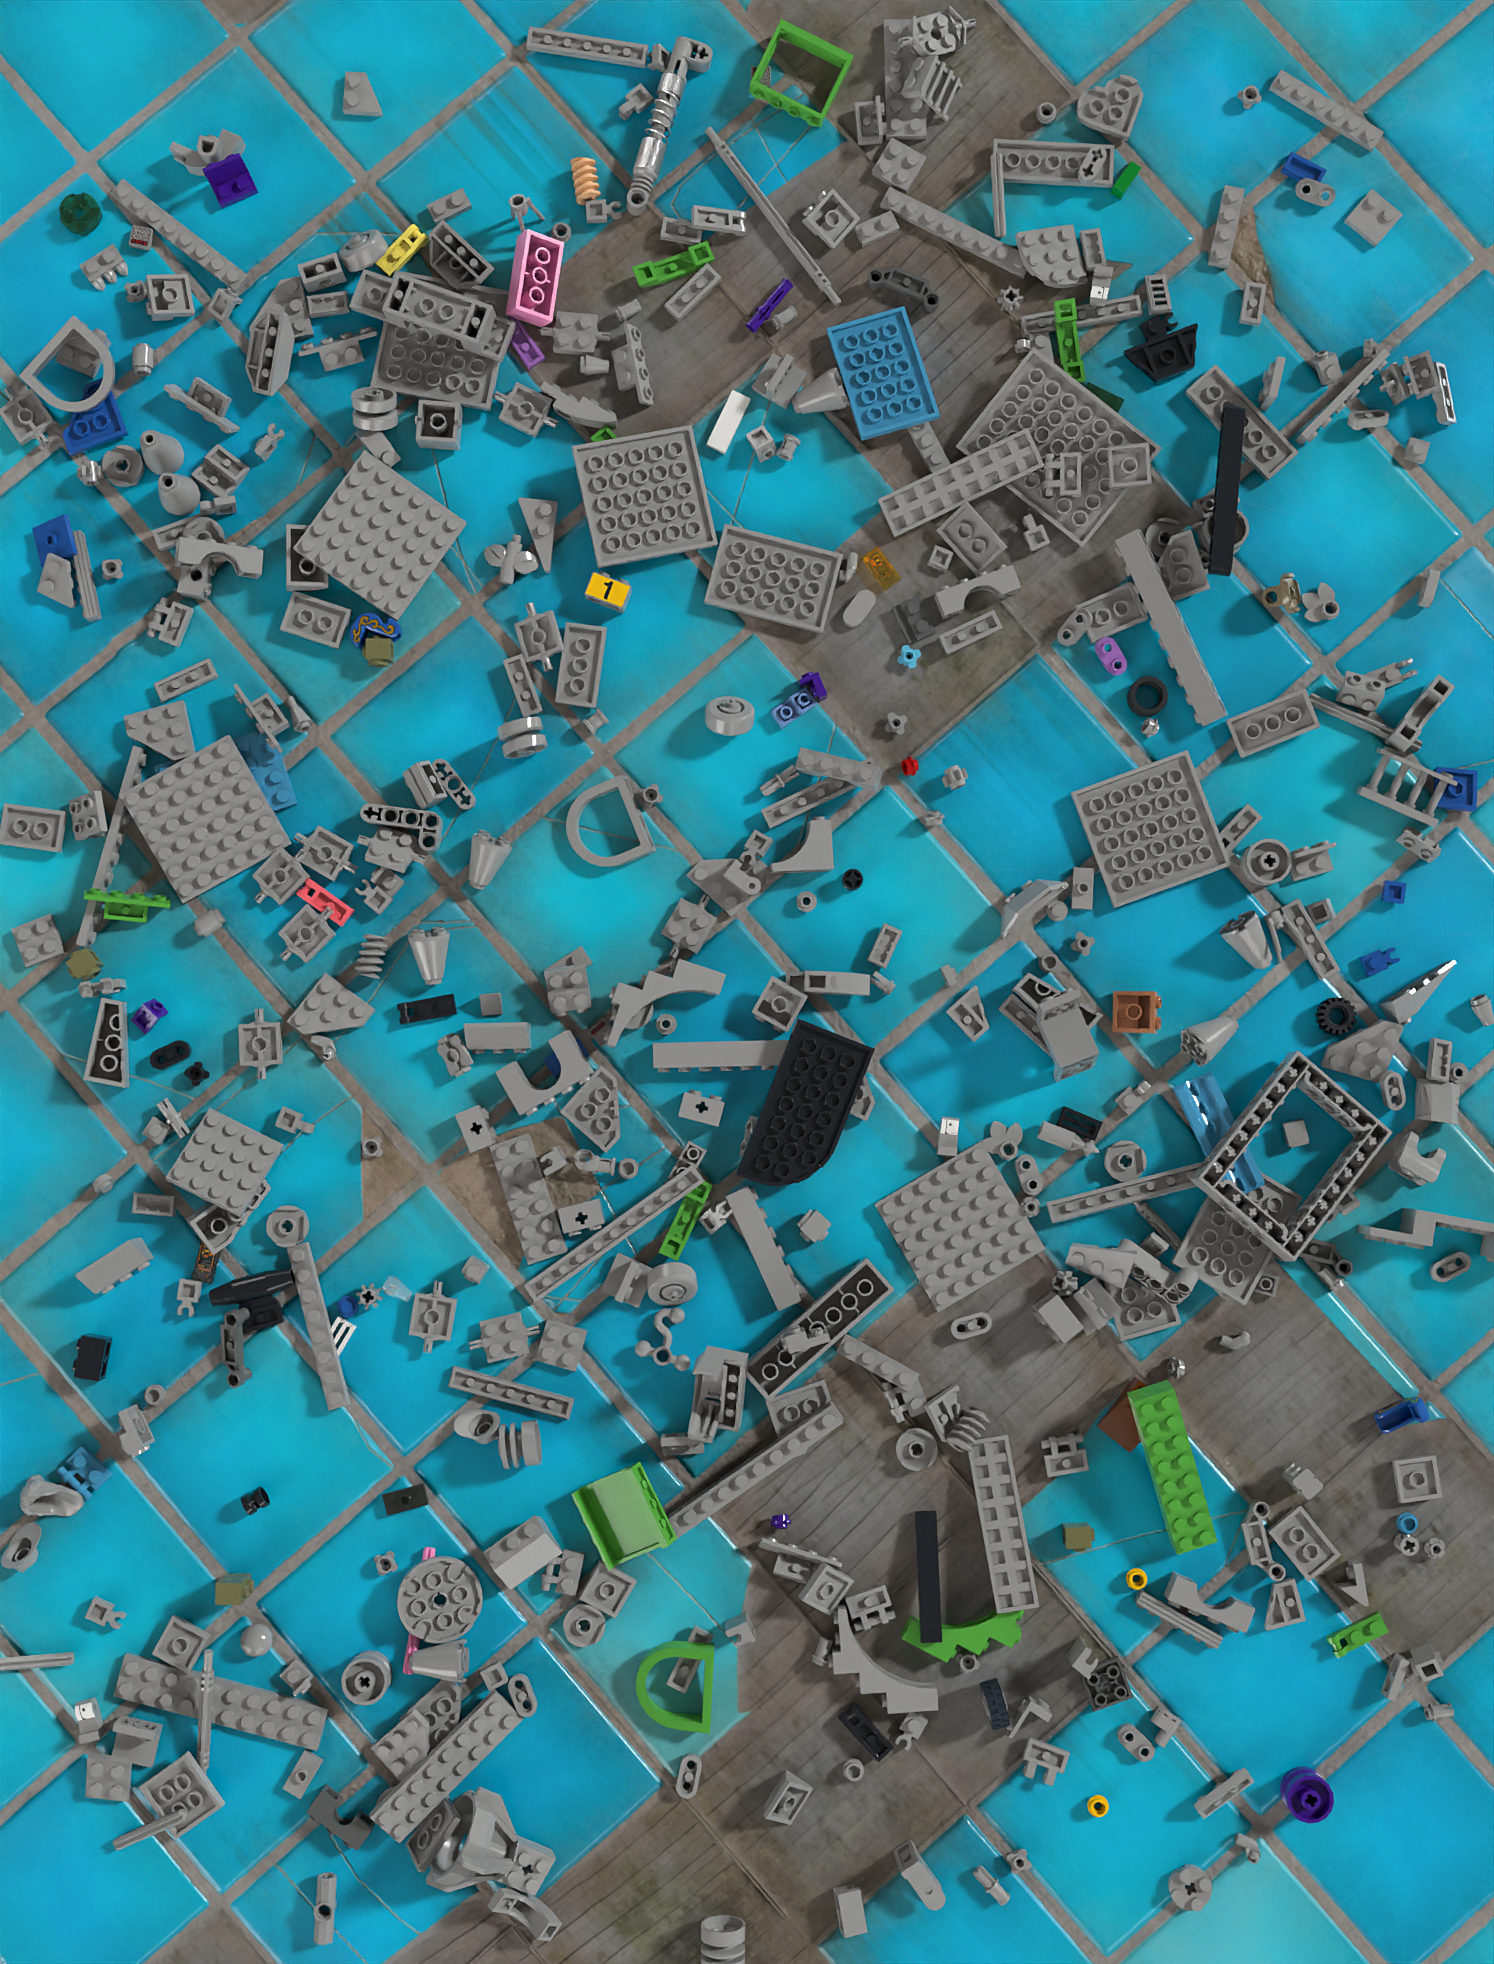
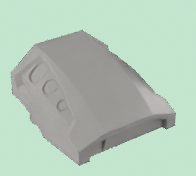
(1437, 1101)

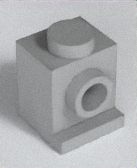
(475, 1269)

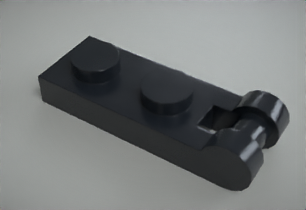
(428, 1009)
(866, 1732)

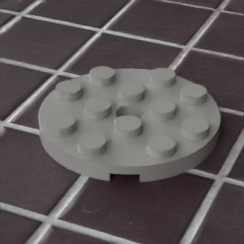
(445, 1621)

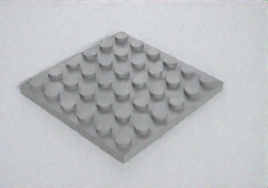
(435, 365)
(644, 496)
(380, 536)
(205, 819)
(1150, 829)
(959, 1226)

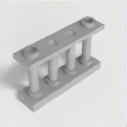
(1408, 806)

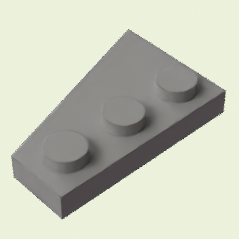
(1106, 1264)

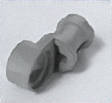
(595, 1163)

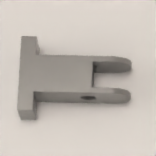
(919, 1875)

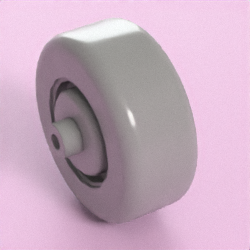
(363, 250)
(729, 715)
(672, 1283)

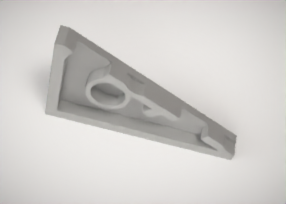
(541, 521)

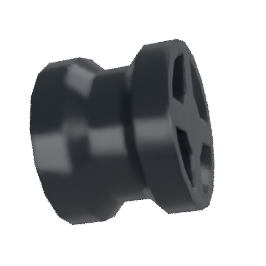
(852, 879)

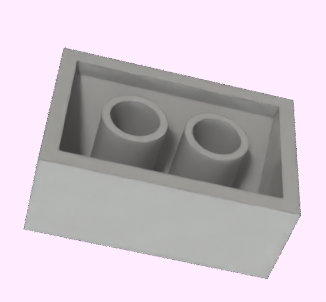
(300, 572)
(497, 1037)
(116, 1266)
(523, 1552)

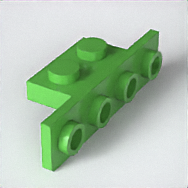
(126, 907)

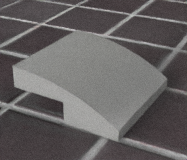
(220, 472)

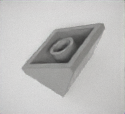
(786, 1799)

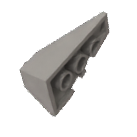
(1411, 998)
(218, 1226)

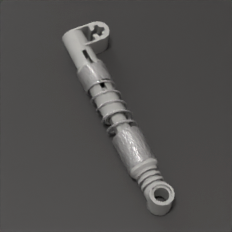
(669, 94)

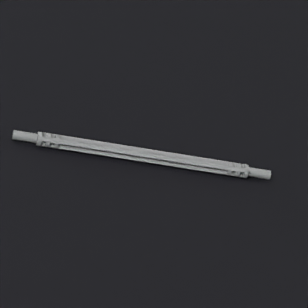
(773, 216)

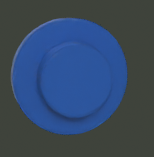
(347, 1306)

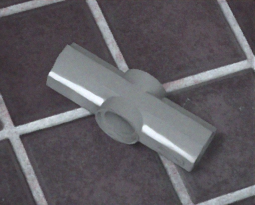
(325, 1896)

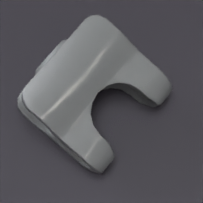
(1414, 1167)

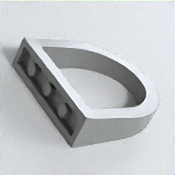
(51, 349)
(572, 824)

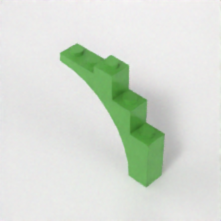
(970, 1635)

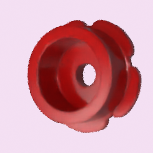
(909, 766)

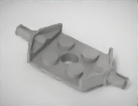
(945, 24)

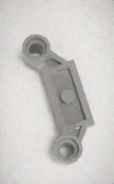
(1257, 1542)

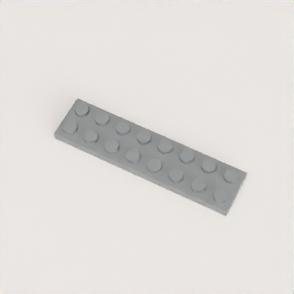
(960, 482)
(1002, 1525)
(446, 1766)

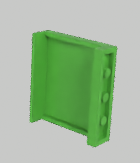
(624, 1515)

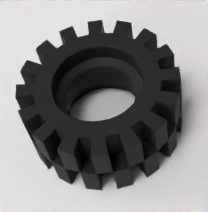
(1348, 1016)

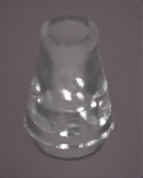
(395, 1288)

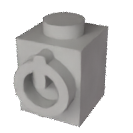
(813, 1226)
(1426, 1662)

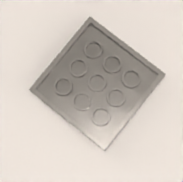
(225, 1162)

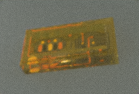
(881, 568)

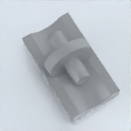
(1394, 383)

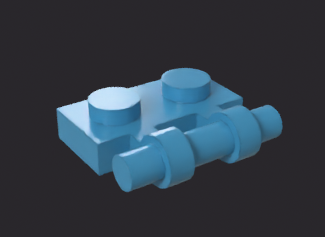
(89, 1468)

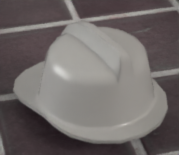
(478, 1425)
(22, 1548)

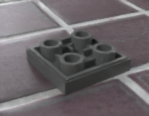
(1107, 1684)

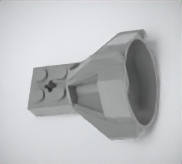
(490, 1849)

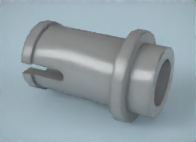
(627, 310)
(784, 317)
(883, 984)
(1331, 1278)
(822, 1651)
(1434, 1712)

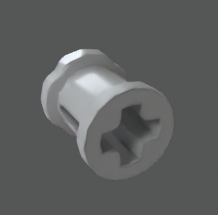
(788, 447)
(595, 721)
(1412, 1545)

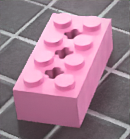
(534, 278)

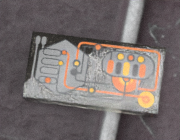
(206, 1265)

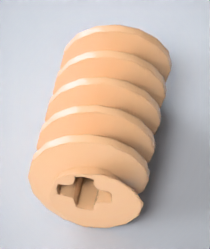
(584, 179)

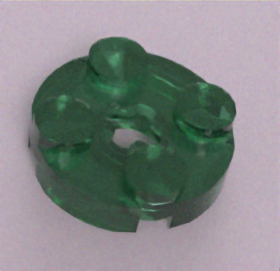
(84, 224)

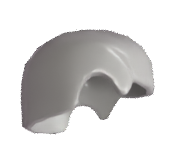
(256, 1640)

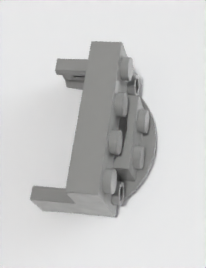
(721, 1377)

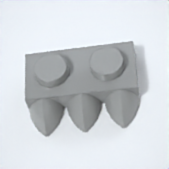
(104, 266)

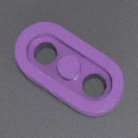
(1111, 656)

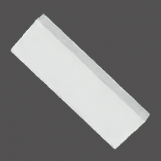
(728, 422)

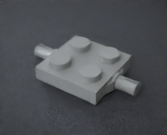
(575, 333)
(526, 409)
(26, 416)
(539, 636)
(392, 849)
(327, 853)
(281, 876)
(689, 926)
(306, 933)
(260, 1044)
(433, 1316)
(504, 1337)

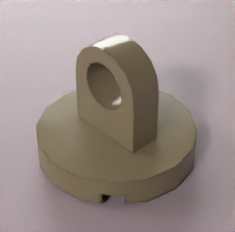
(1287, 594)

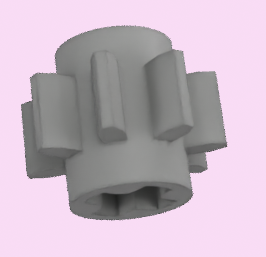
(1006, 304)
(90, 473)
(955, 777)
(1064, 1283)
(364, 1299)

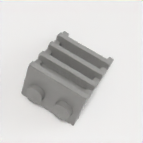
(923, 82)

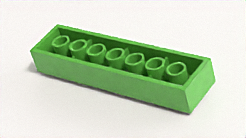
(1172, 1467)

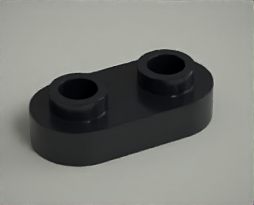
(171, 1055)

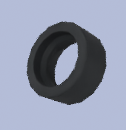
(1160, 687)

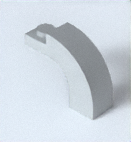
(192, 160)
(528, 1910)

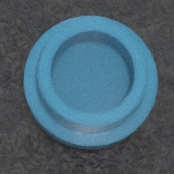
(1406, 1523)

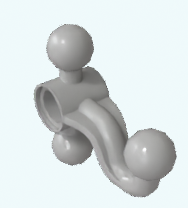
(643, 1348)

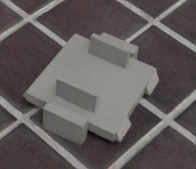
(455, 1054)

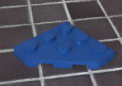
(96, 425)

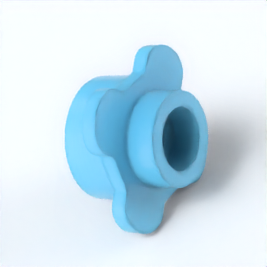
(906, 650)

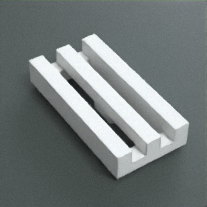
(345, 1324)

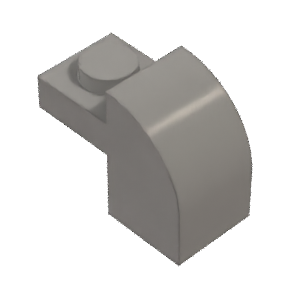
(378, 446)

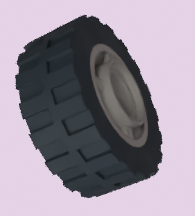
(994, 1704)

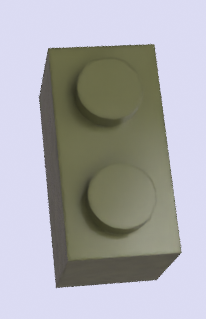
(233, 1588)

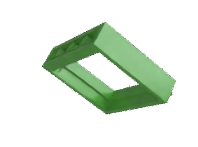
(814, 46)

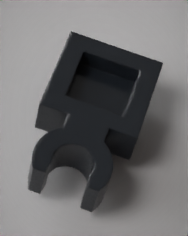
(1156, 328)

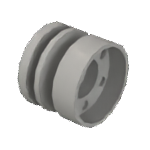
(520, 1444)
(723, 1940)

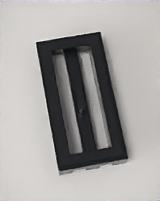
(1095, 1130)

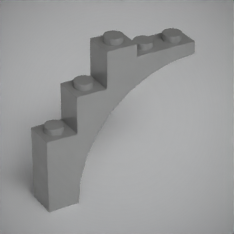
(685, 978)
(899, 1695)

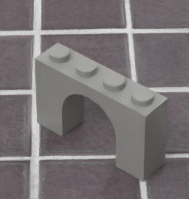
(573, 1070)

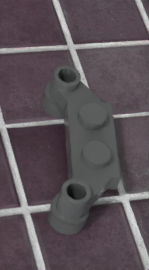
(906, 284)
(1325, 1253)
(233, 1347)

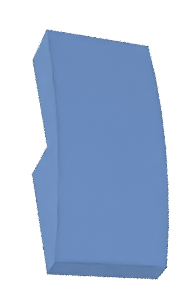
(793, 708)

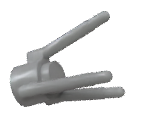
(519, 207)
(1275, 922)

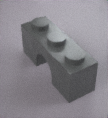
(351, 1830)

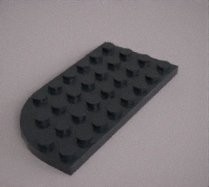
(805, 1106)

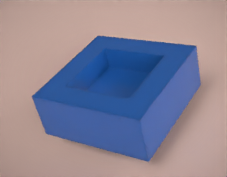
(1393, 892)

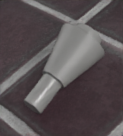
(300, 720)

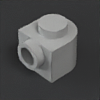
(209, 148)

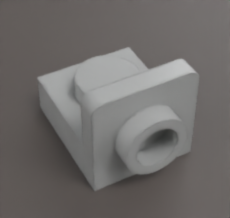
(224, 303)
(762, 443)
(387, 880)
(297, 1677)

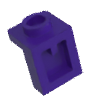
(817, 687)
(149, 1015)

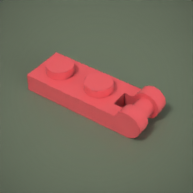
(322, 899)

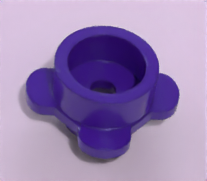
(780, 1521)

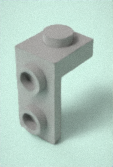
(1038, 1707)

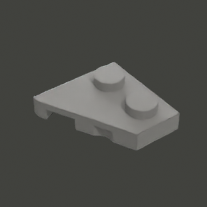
(359, 96)
(57, 580)
(969, 1014)
(944, 1411)
(1284, 1605)

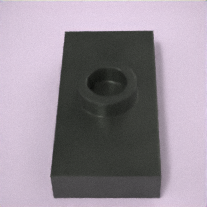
(405, 1499)

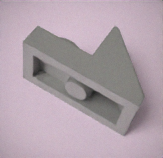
(1356, 1587)

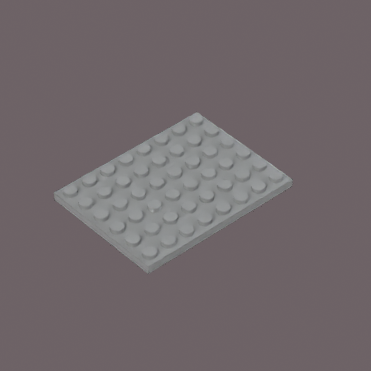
(1060, 420)

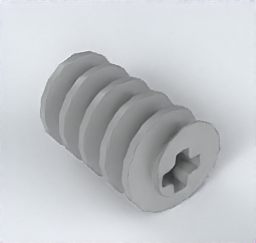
(371, 955)
(967, 1429)

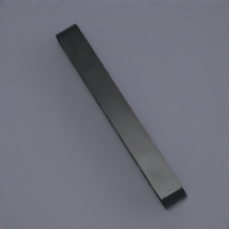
(1226, 491)

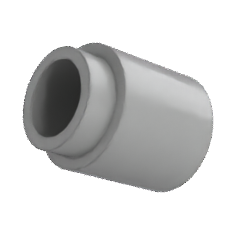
(142, 359)
(209, 922)

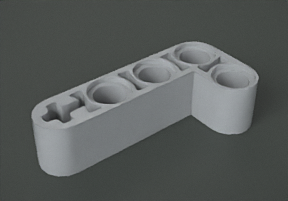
(401, 822)
(1158, 1277)

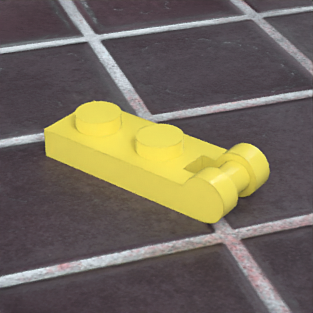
(402, 250)

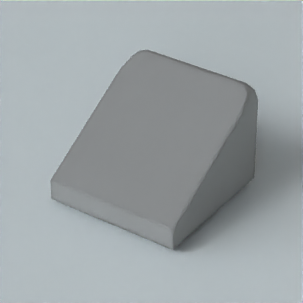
(1321, 911)
(491, 1004)
(1295, 1133)

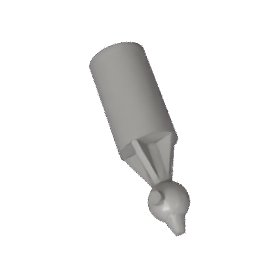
(1064, 1138)

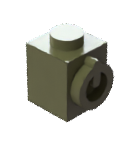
(378, 651)
(84, 964)

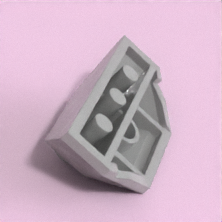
(456, 258)
(269, 352)
(1028, 902)

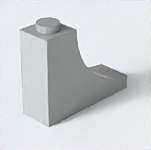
(815, 852)

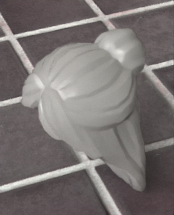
(47, 1498)

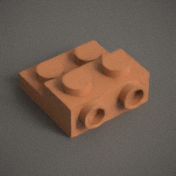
(1136, 1012)

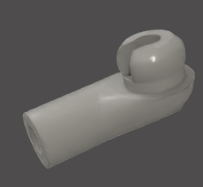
(851, 568)
(326, 1044)
(1237, 1343)
(1250, 1845)

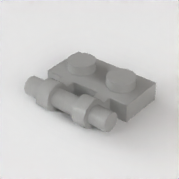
(1069, 474)
(175, 624)
(913, 1401)
(1067, 1461)
(569, 1572)
(869, 1601)

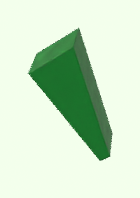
(1125, 180)

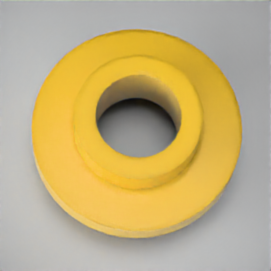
(1140, 1583)
(1102, 1810)

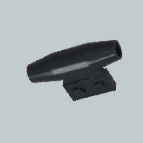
(256, 1295)

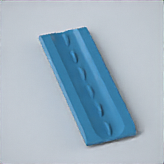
(1210, 1121)

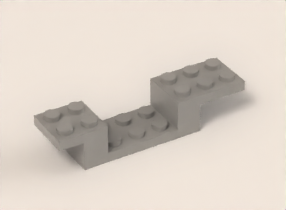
(435, 308)
(1418, 1230)

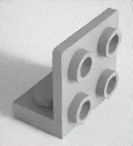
(1311, 861)
(136, 1740)

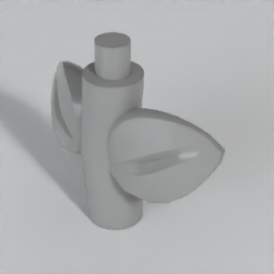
(511, 559)

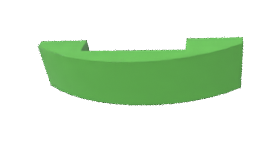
(673, 267)
(1067, 339)
(685, 1221)

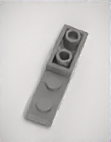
(585, 412)
(830, 983)

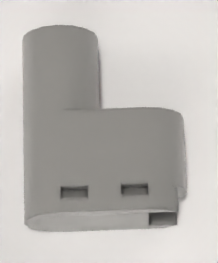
(1167, 1722)

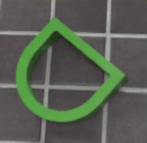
(680, 1721)

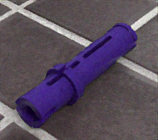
(763, 312)

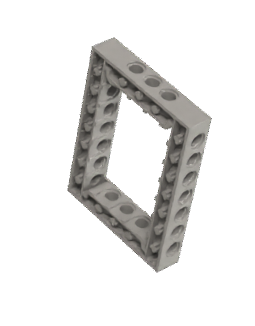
(1368, 1139)

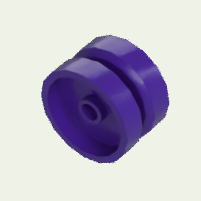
(1306, 1794)

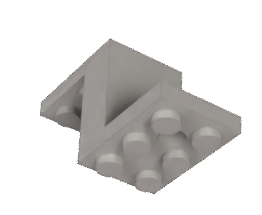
(1066, 1034)

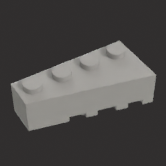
(1034, 990)
(109, 1046)

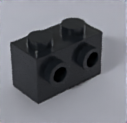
(92, 1357)

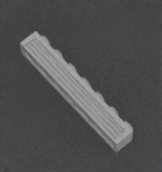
(85, 579)
(1178, 1619)

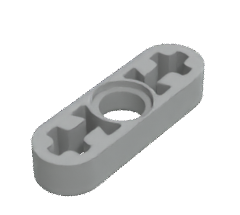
(458, 799)

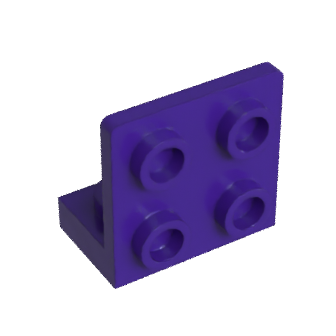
(230, 180)

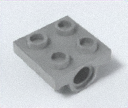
(88, 816)

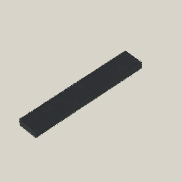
(928, 1577)

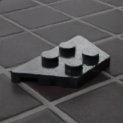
(1165, 355)

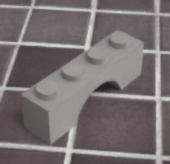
(245, 560)
(1001, 582)
(1419, 713)
(848, 770)
(1232, 1612)

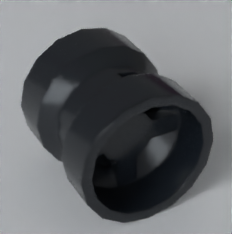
(254, 1501)

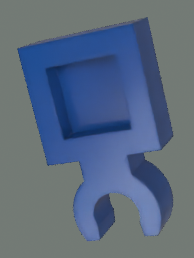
(1376, 962)

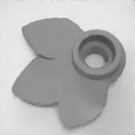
(1318, 602)
(1001, 1137)

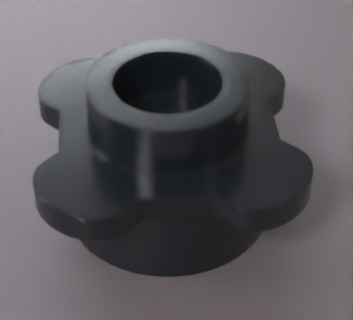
(190, 1073)

